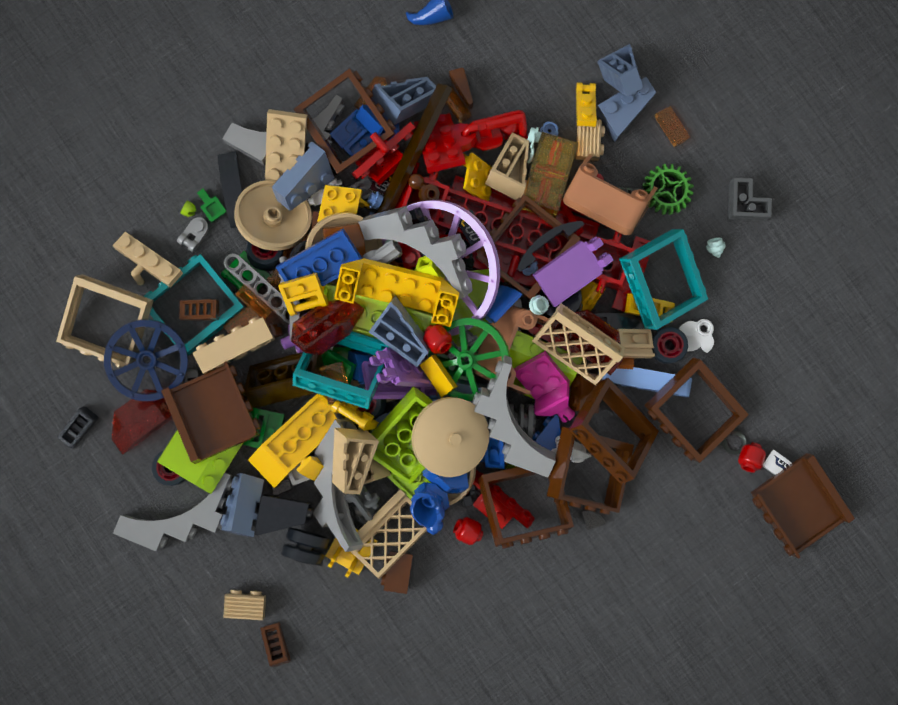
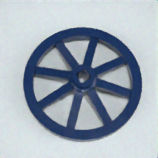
(159, 326)

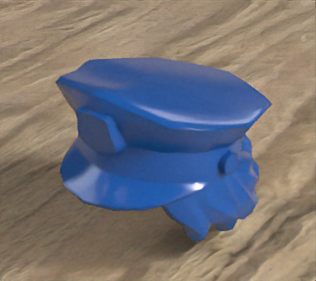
(429, 506)

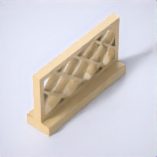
(584, 330)
(375, 526)

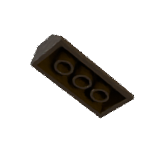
(273, 380)

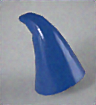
(434, 12)

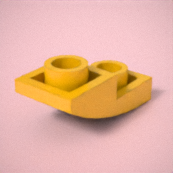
(310, 467)

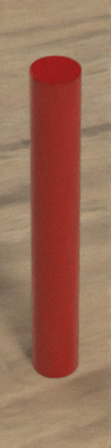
(569, 215)

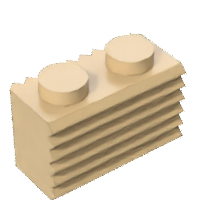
(590, 141)
(244, 606)

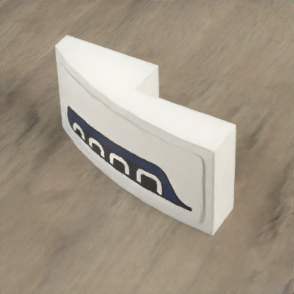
(775, 462)

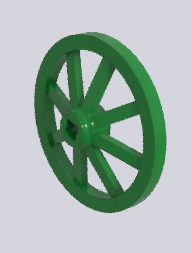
(473, 357)

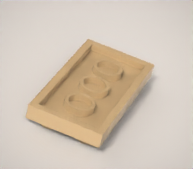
(284, 141)

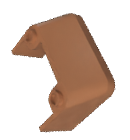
(606, 202)
(508, 326)

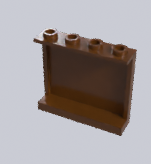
(211, 413)
(801, 504)

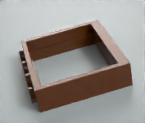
(320, 139)
(506, 220)
(717, 387)
(631, 417)
(559, 473)
(509, 474)

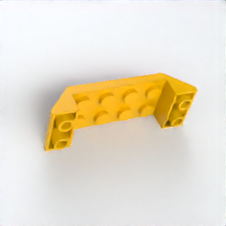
(411, 287)
(294, 440)

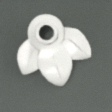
(696, 337)

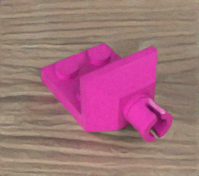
(547, 386)

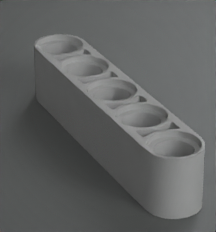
(253, 283)

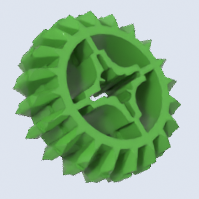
(665, 182)

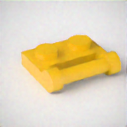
(303, 288)
(363, 419)

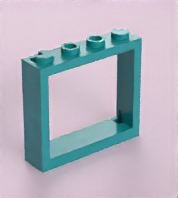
(639, 287)
(215, 326)
(337, 389)

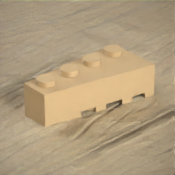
(233, 345)

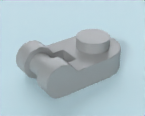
(198, 228)

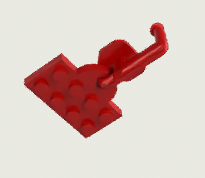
(450, 140)

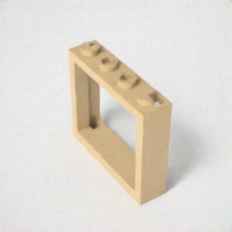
(85, 347)

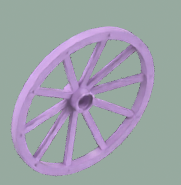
(485, 240)

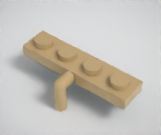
(146, 260)

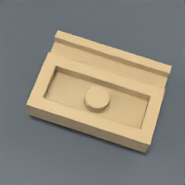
(637, 343)

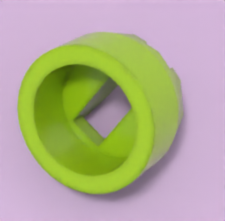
(188, 209)

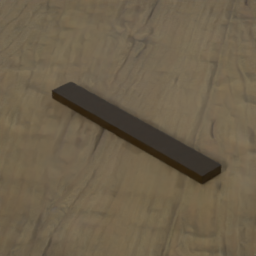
(415, 147)

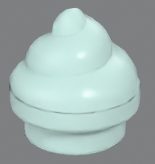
(716, 246)
(538, 305)

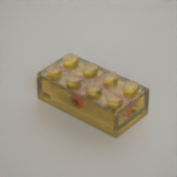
(550, 172)

